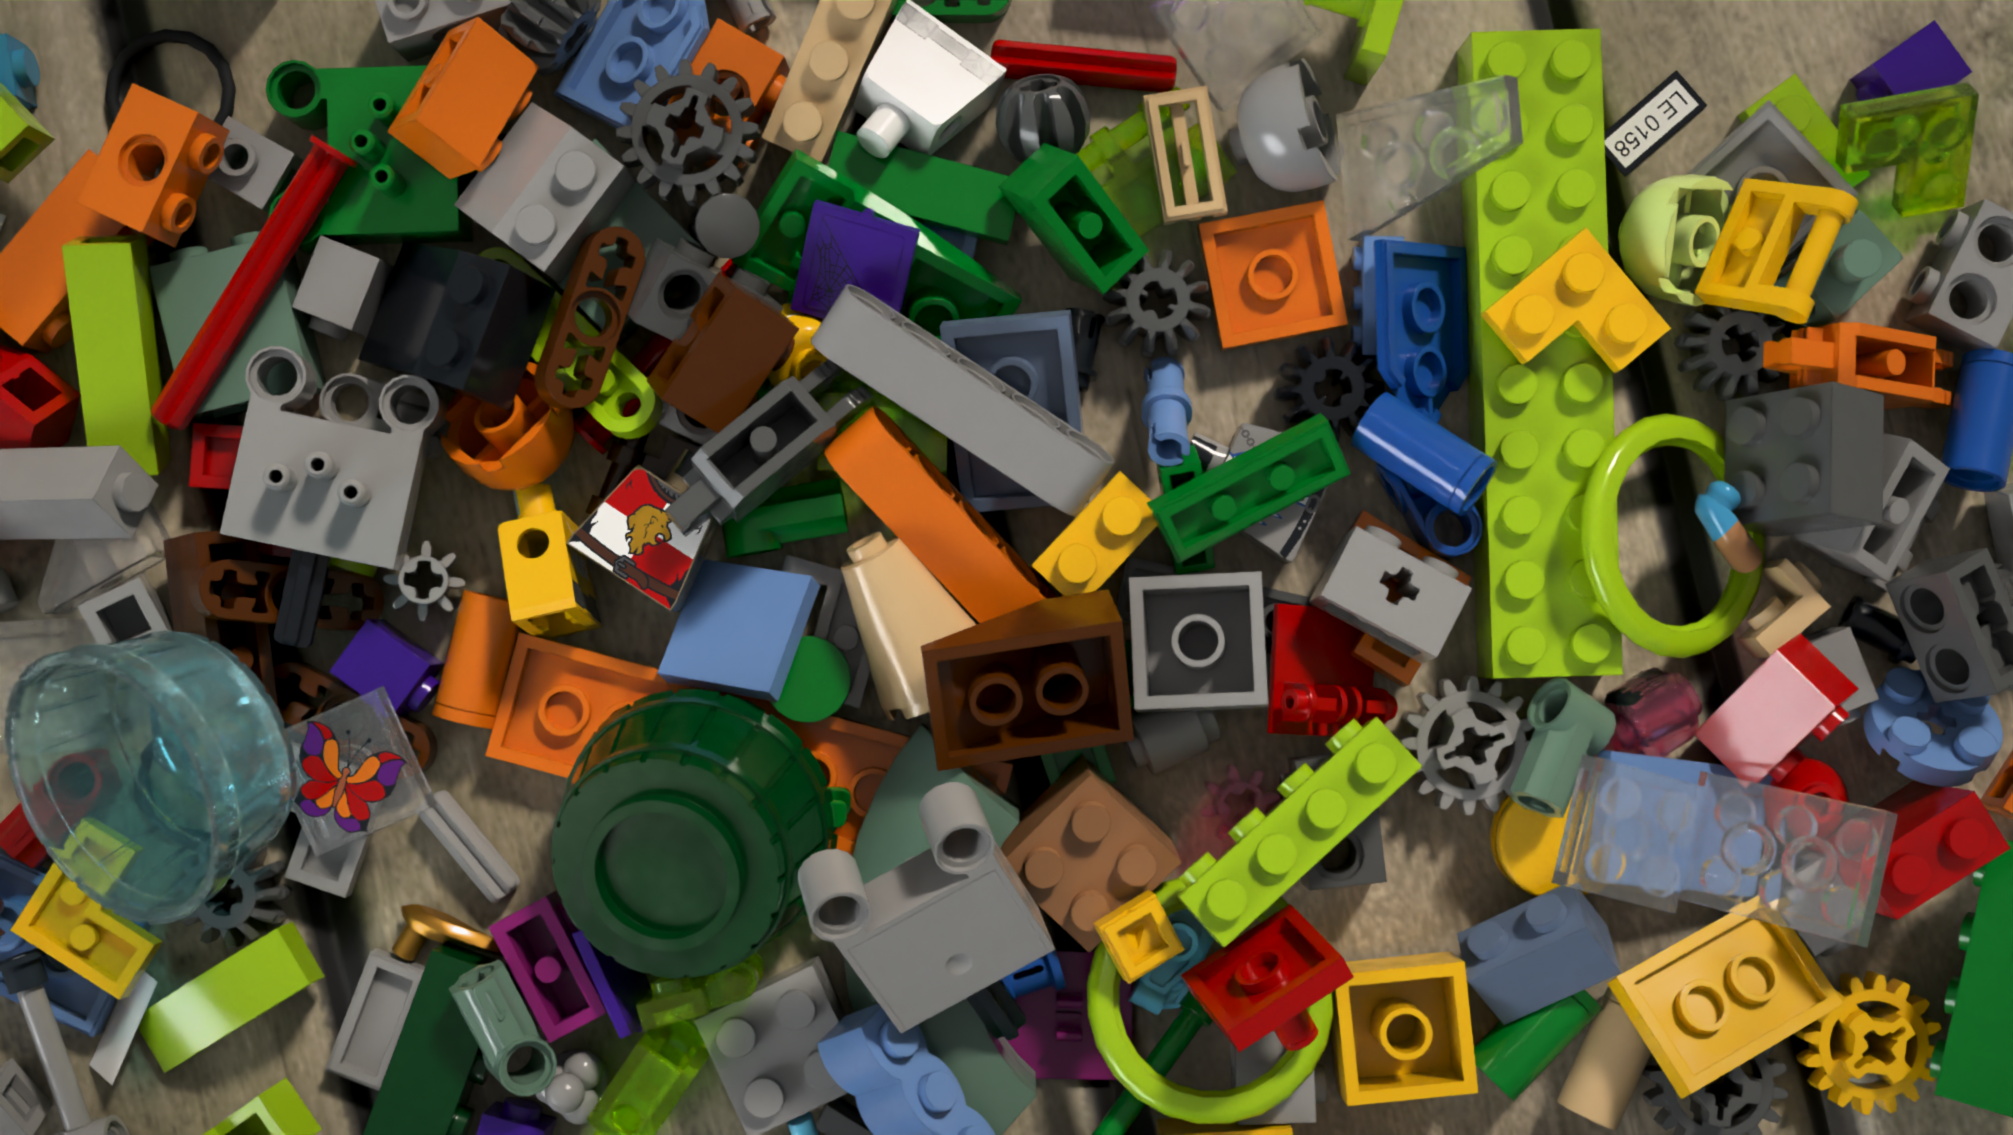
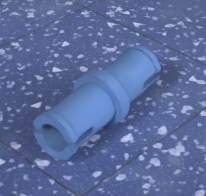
(1166, 411)

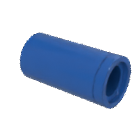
(1981, 422)
(1423, 453)

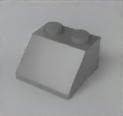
(546, 191)

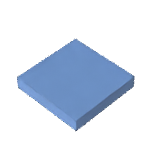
(739, 630)

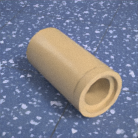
(1606, 1066)

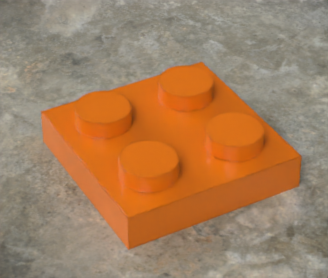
(1272, 275)

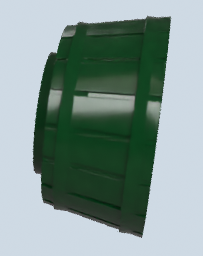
(688, 832)

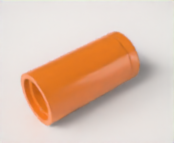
(476, 661)

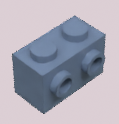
(1538, 953)

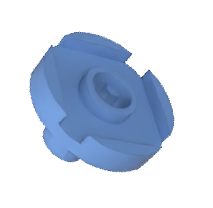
(1947, 759)

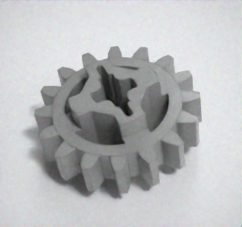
(1457, 717)

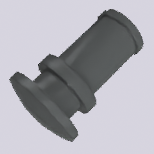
(725, 225)

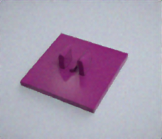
(1057, 1027)

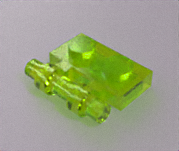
(1134, 185)
(688, 997)

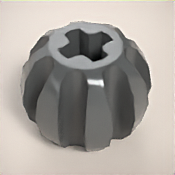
(1040, 112)

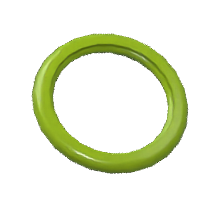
(1600, 552)
(1175, 1099)

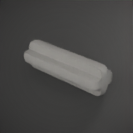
(470, 847)

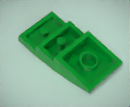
(942, 278)

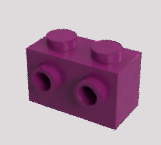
(549, 966)

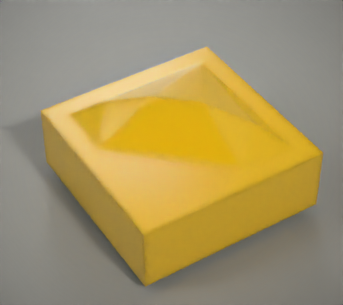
(1138, 936)

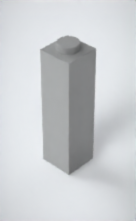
(72, 493)

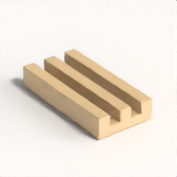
(1192, 209)

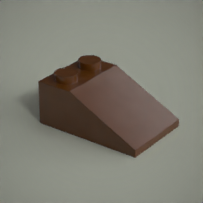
(1030, 683)

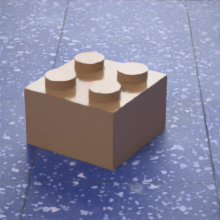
(1087, 850)

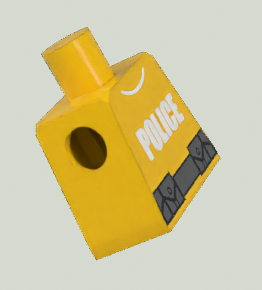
(543, 575)

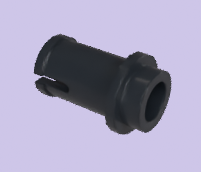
(1086, 337)
(1877, 629)

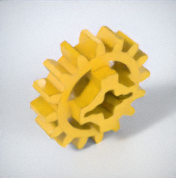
(1897, 1041)

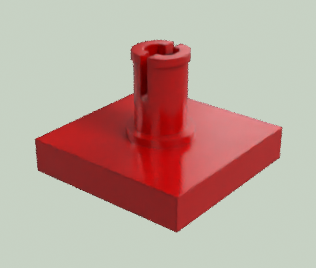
(1269, 981)

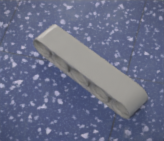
(961, 400)

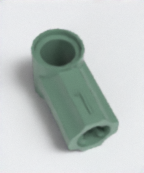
(1565, 728)
(502, 1026)

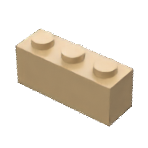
(827, 75)

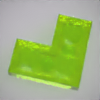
(1920, 133)

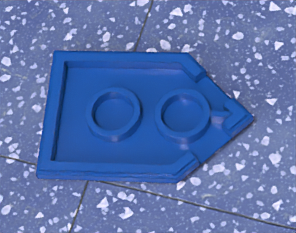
(1421, 321)

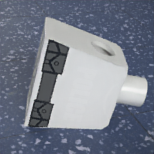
(923, 85)

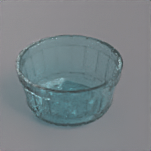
(149, 768)

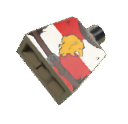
(639, 541)

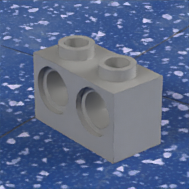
(1962, 267)

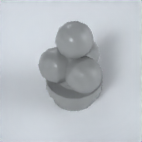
(576, 1085)

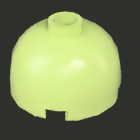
(1672, 235)

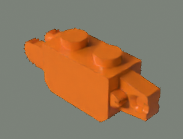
(1866, 358)

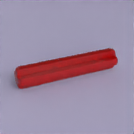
(1087, 65)

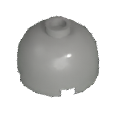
(1285, 130)

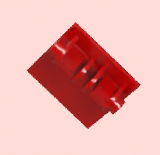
(1314, 677)

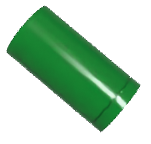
(1525, 1047)

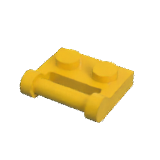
(1758, 241)

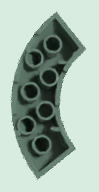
(987, 1068)

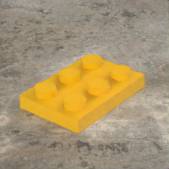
(1723, 998)

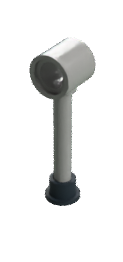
(25, 977)

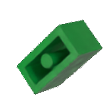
(1074, 218)

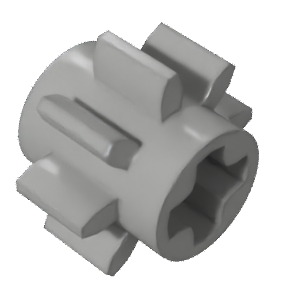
(437, 595)

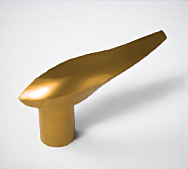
(438, 926)

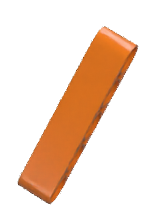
(933, 518)

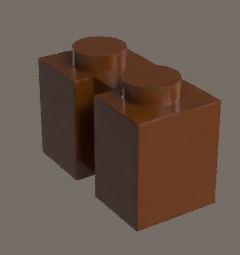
(723, 355)

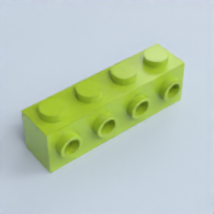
(1298, 831)

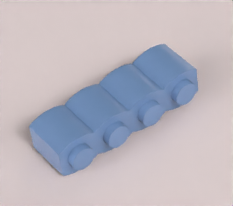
(896, 1078)

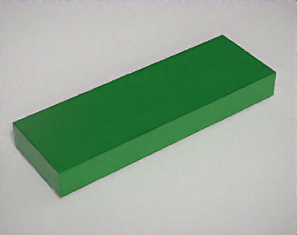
(930, 188)
(1249, 488)

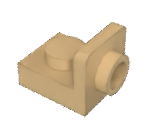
(1781, 620)

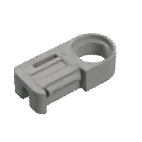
(410, 408)

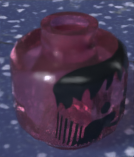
(1653, 713)

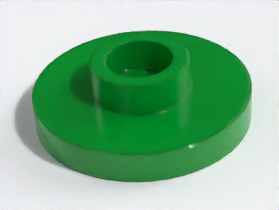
(815, 682)

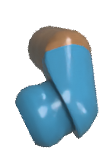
(1724, 528)

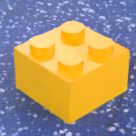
(1403, 1030)

